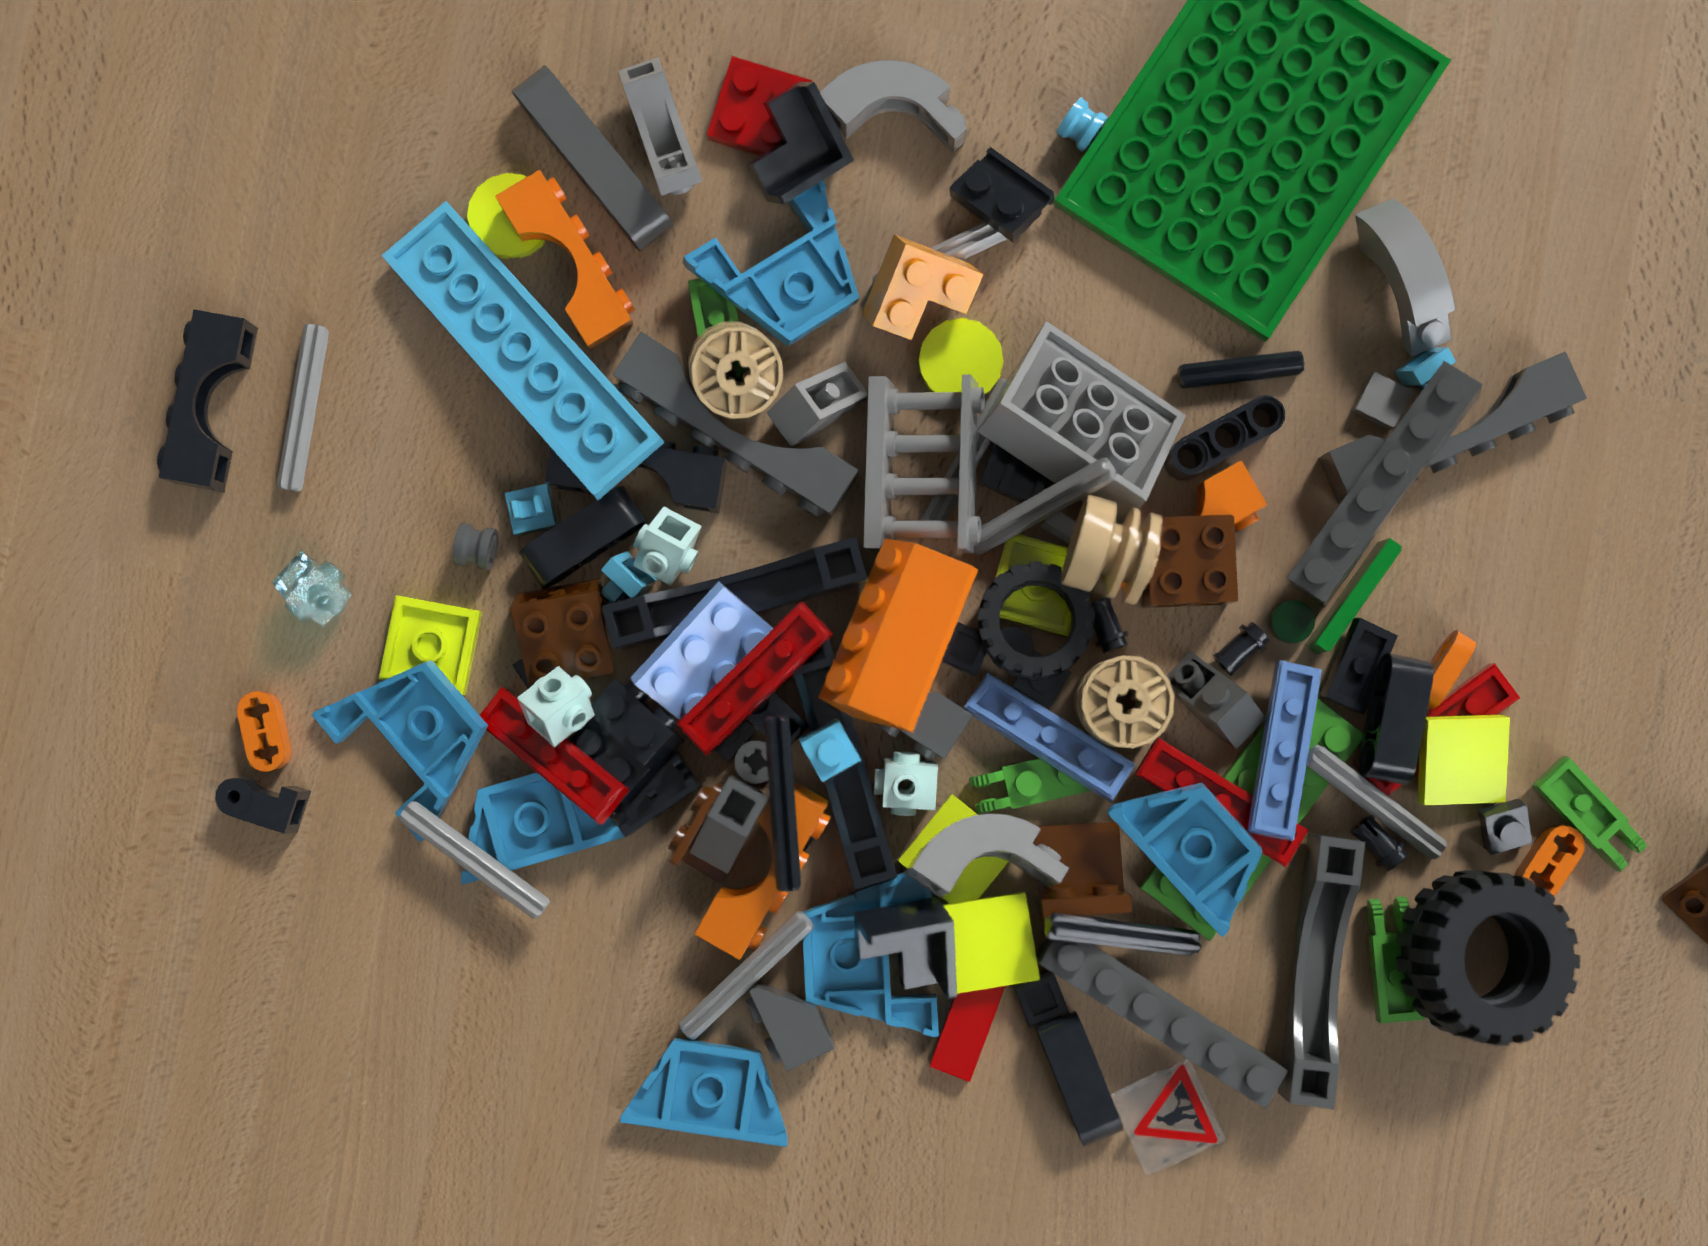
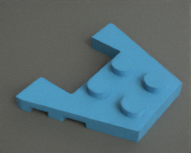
(793, 287)
(422, 721)
(856, 986)

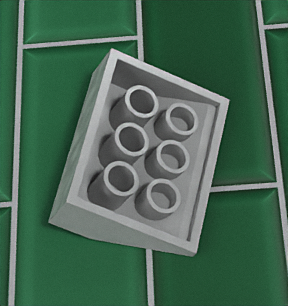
(1074, 408)

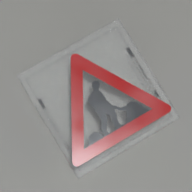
(1168, 1117)

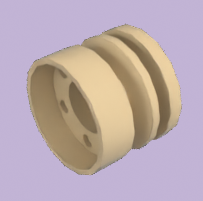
(712, 357)
(1112, 550)
(1103, 718)

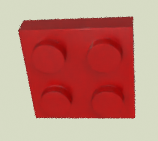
(740, 113)

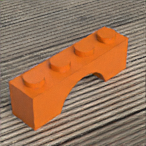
(538, 215)
(1229, 494)
(737, 912)

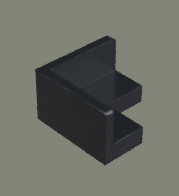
(809, 145)
(919, 934)

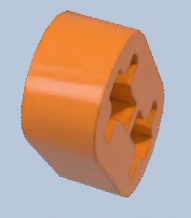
(1448, 665)
(253, 732)
(1561, 865)

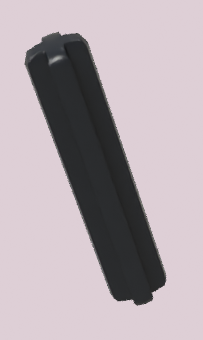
(1240, 369)

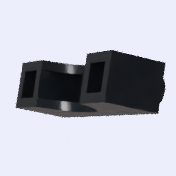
(213, 350)
(692, 477)

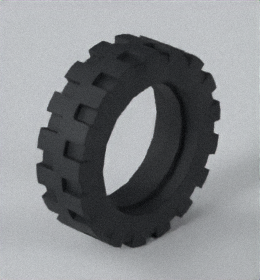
(1034, 666)

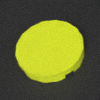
(491, 222)
(960, 349)

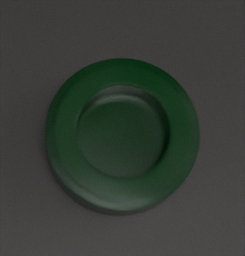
(1291, 622)

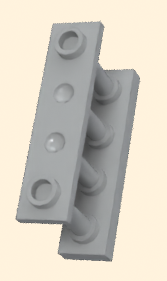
(885, 443)

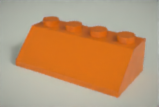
(898, 634)

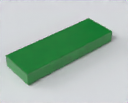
(1354, 596)

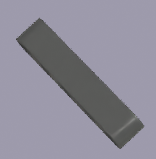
(592, 158)

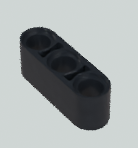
(1240, 426)
(582, 537)
(1395, 718)
(1079, 1078)

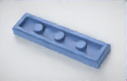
(1049, 737)
(1284, 750)

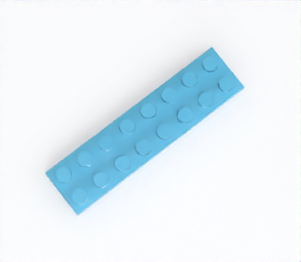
(523, 350)

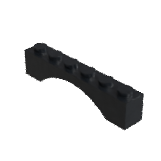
(760, 588)
(850, 789)

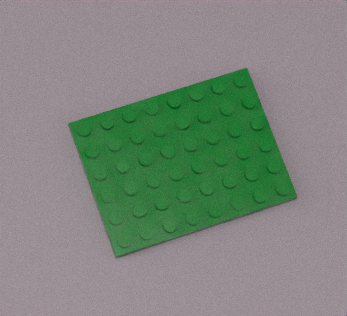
(1251, 145)

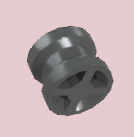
(475, 546)
(757, 762)

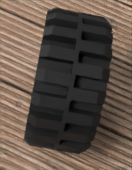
(1538, 958)

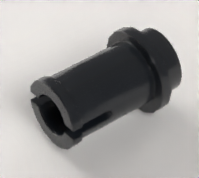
(1107, 626)
(1241, 648)
(1380, 843)

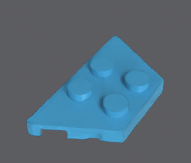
(531, 823)
(1194, 847)
(710, 1093)

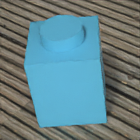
(829, 749)

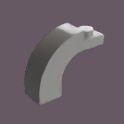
(894, 87)
(660, 127)
(1414, 270)
(984, 835)

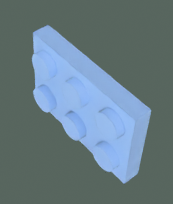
(700, 651)

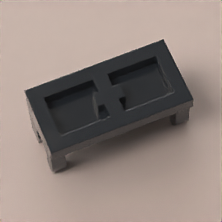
(664, 789)

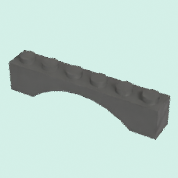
(1529, 395)
(811, 474)
(1384, 483)
(1164, 1018)
(1311, 1032)

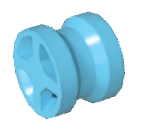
(1081, 124)

